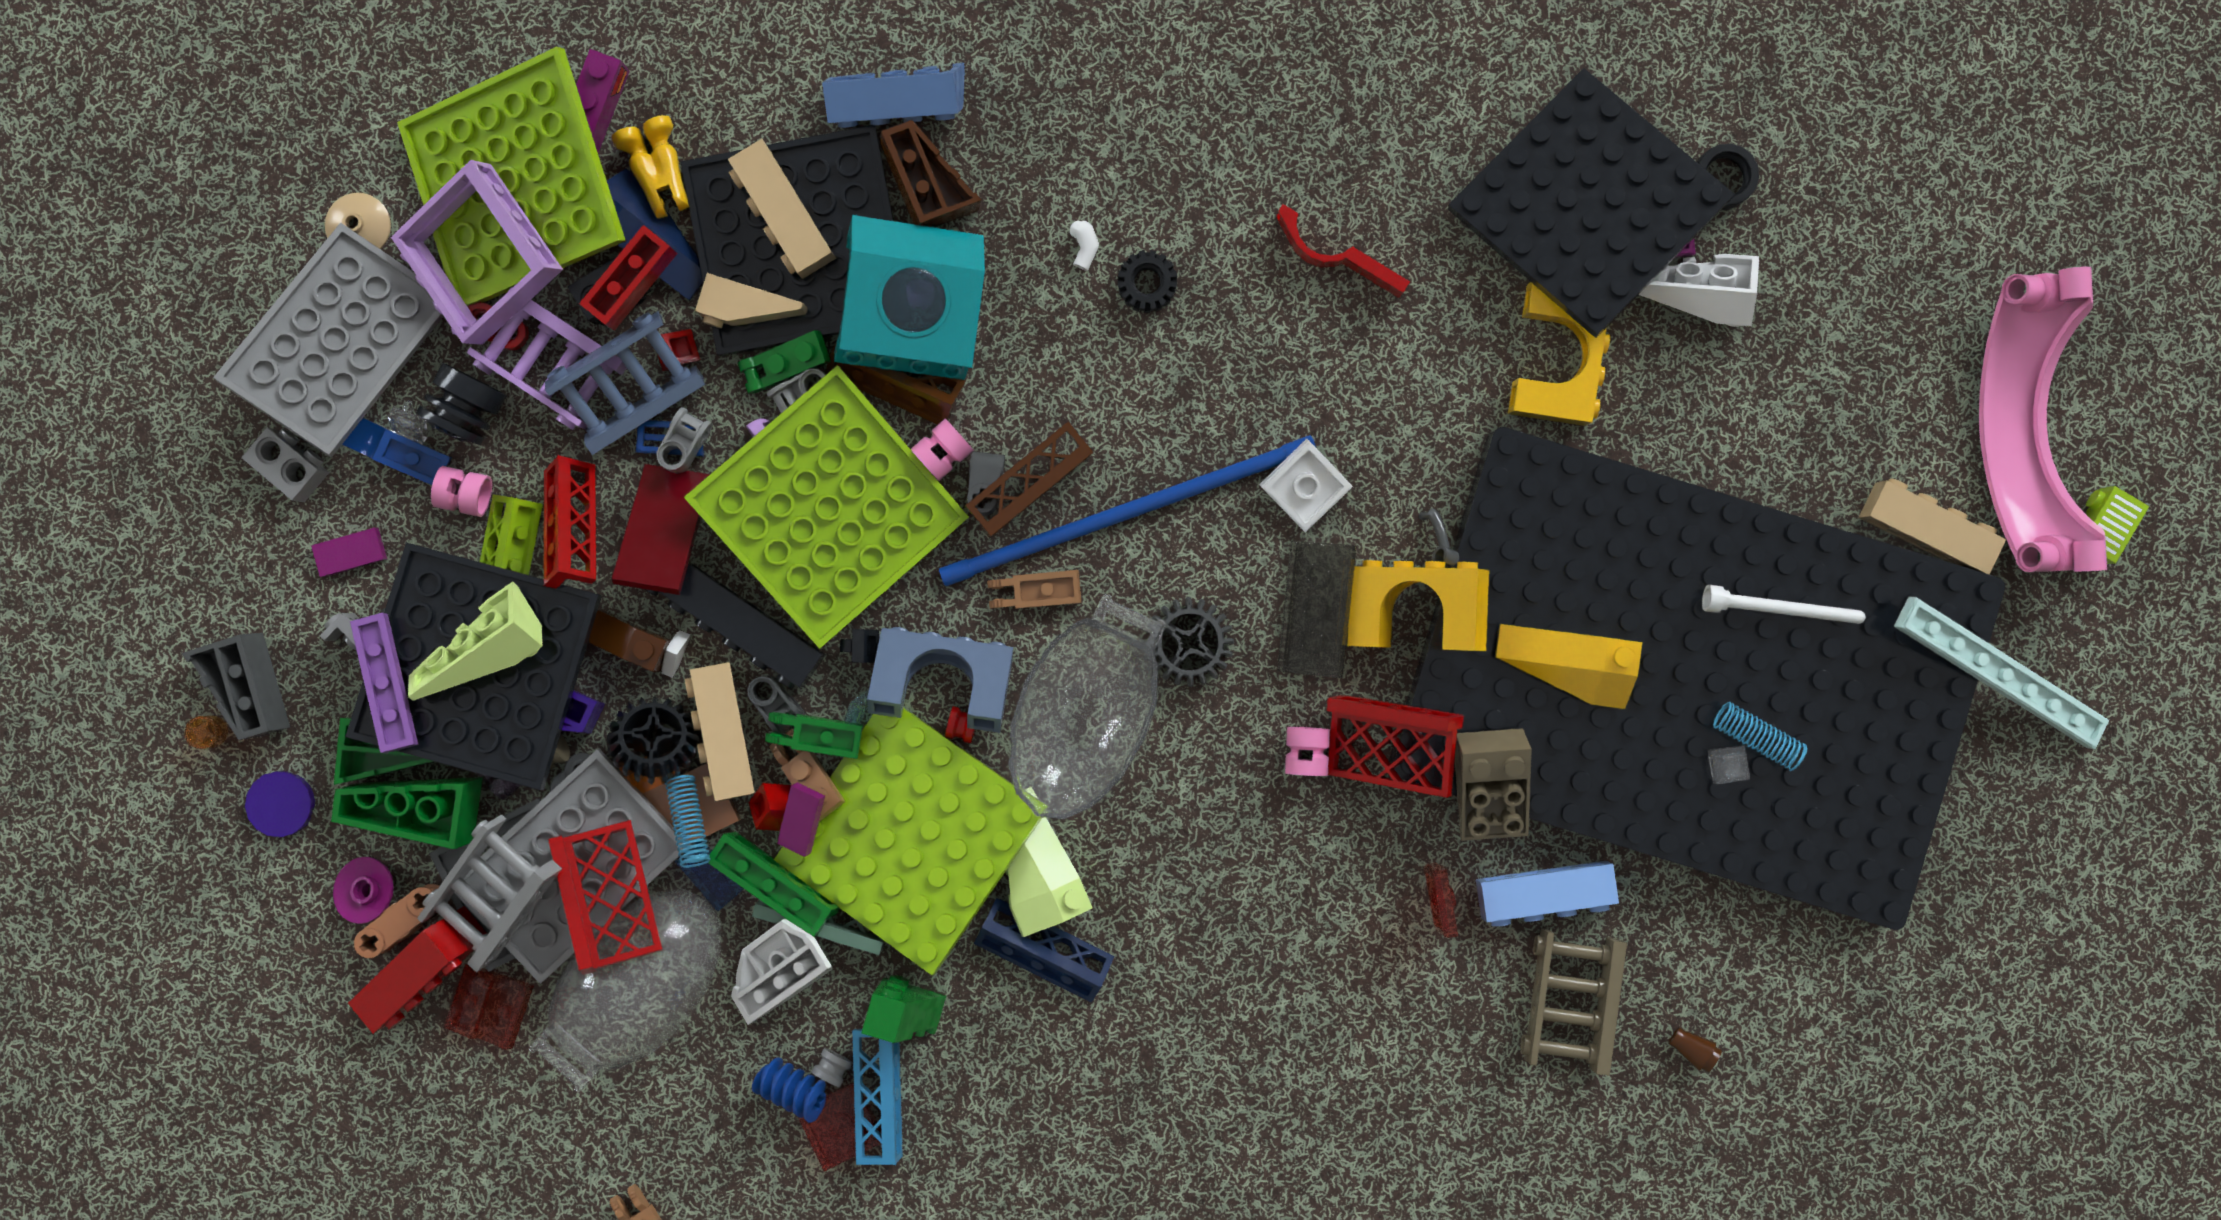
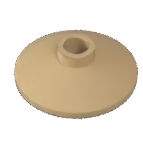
(372, 217)

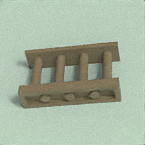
(1606, 989)

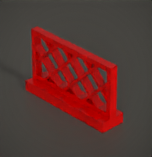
(1402, 718)
(575, 902)

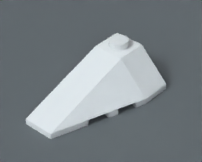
(1711, 290)

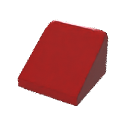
(683, 347)

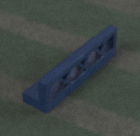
(1045, 960)

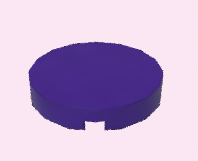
(279, 804)

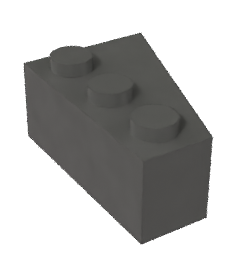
(243, 684)

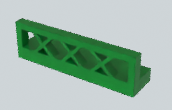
(771, 883)

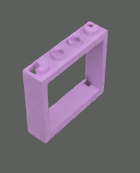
(447, 301)

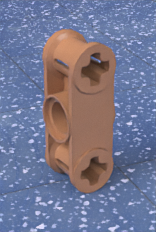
(394, 924)

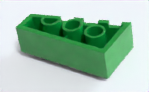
(418, 810)

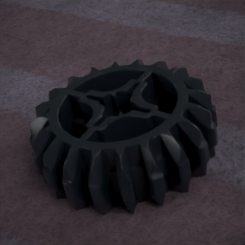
(626, 735)

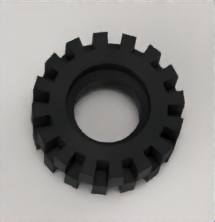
(1141, 262)

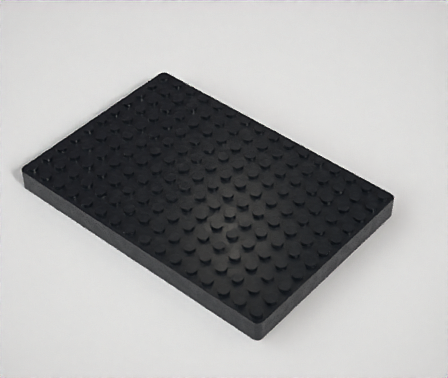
(1628, 558)

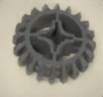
(1213, 658)

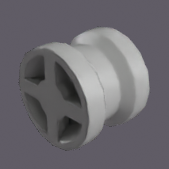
(832, 1067)

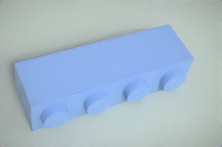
(1546, 892)

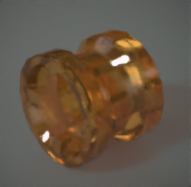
(197, 732)

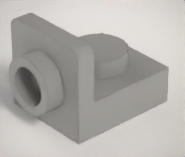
(337, 626)

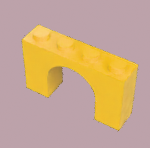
(1567, 401)
(1460, 590)

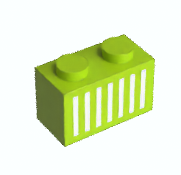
(2117, 515)

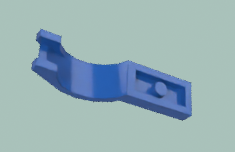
(396, 451)

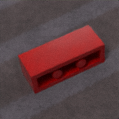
(628, 278)

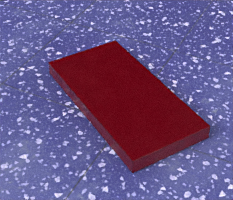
(659, 532)

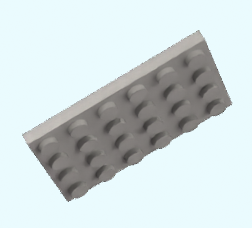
(332, 341)
(584, 801)

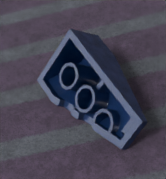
(634, 212)

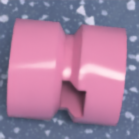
(950, 441)
(455, 490)
(1307, 739)

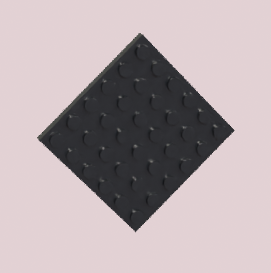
(834, 179)
(1590, 202)
(504, 720)

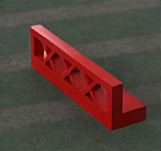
(558, 522)

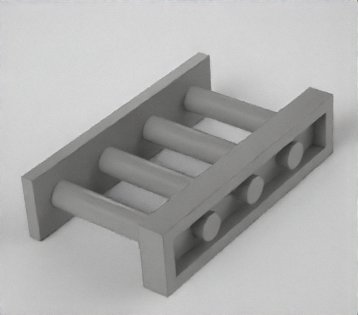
(519, 901)

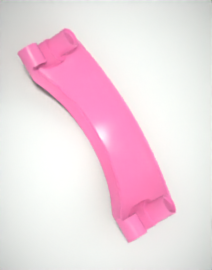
(2013, 400)

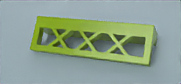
(514, 532)

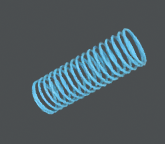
(1794, 756)
(690, 858)

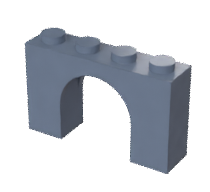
(906, 652)

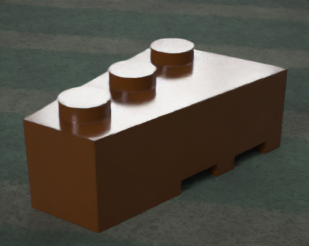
(925, 180)

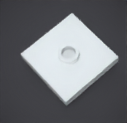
(1306, 485)

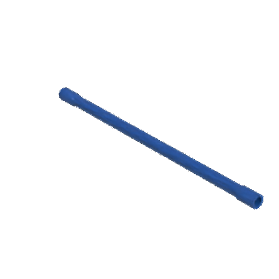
(968, 568)

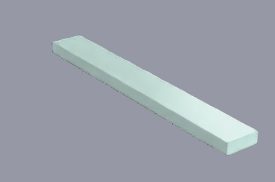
(2001, 672)

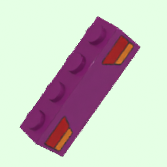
(600, 90)

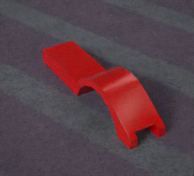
(1351, 258)

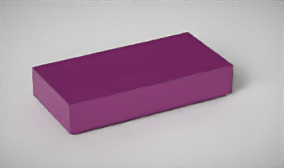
(349, 552)
(801, 819)

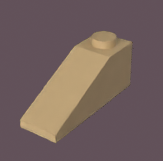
(741, 304)

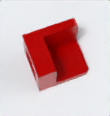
(769, 806)

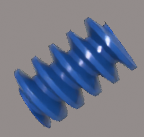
(791, 1089)

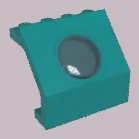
(911, 298)

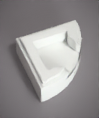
(674, 653)

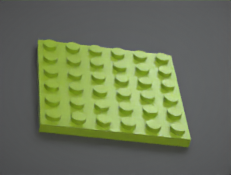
(545, 154)
(827, 507)
(915, 839)

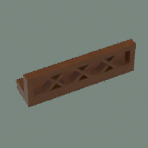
(909, 393)
(1038, 489)

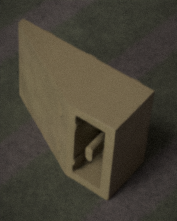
(1493, 784)

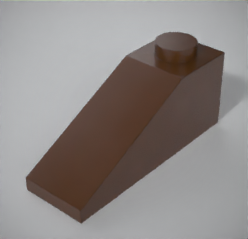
(628, 641)

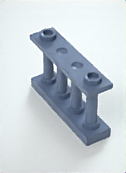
(627, 415)

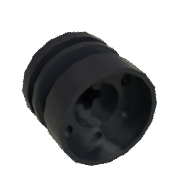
(461, 404)

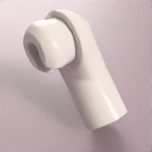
(1088, 242)

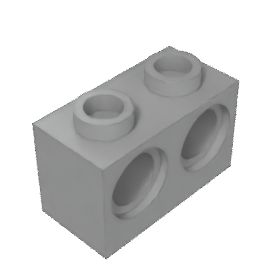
(283, 470)

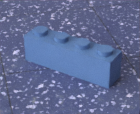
(894, 96)

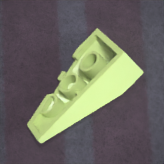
(494, 641)
(1044, 883)

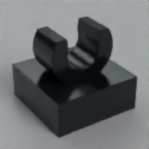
(862, 645)

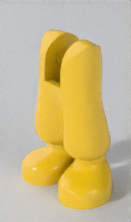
(654, 170)

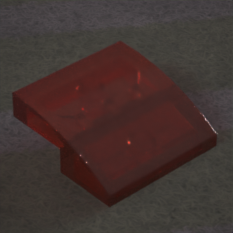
(488, 1007)

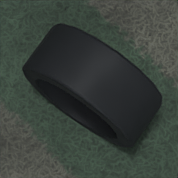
(1746, 164)

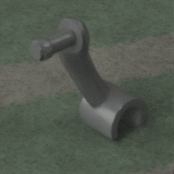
(1443, 552)

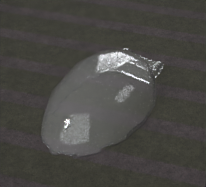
(1084, 712)
(638, 1004)

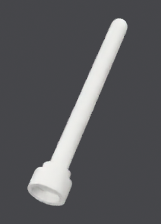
(1718, 599)

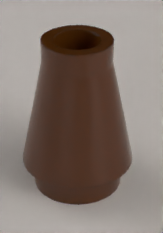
(1696, 1049)

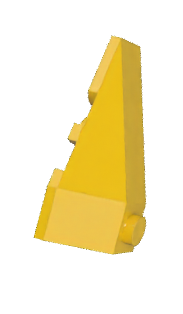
(1583, 665)

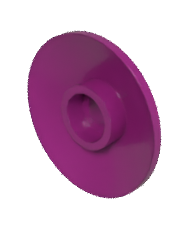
(352, 886)

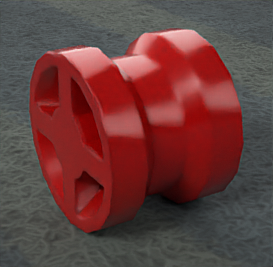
(958, 726)

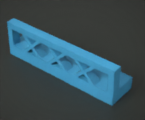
(888, 1103)

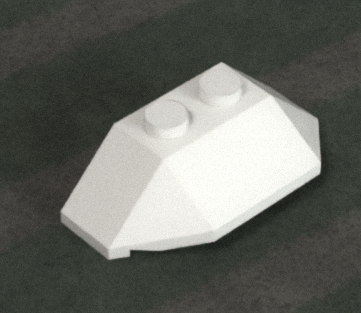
(776, 969)

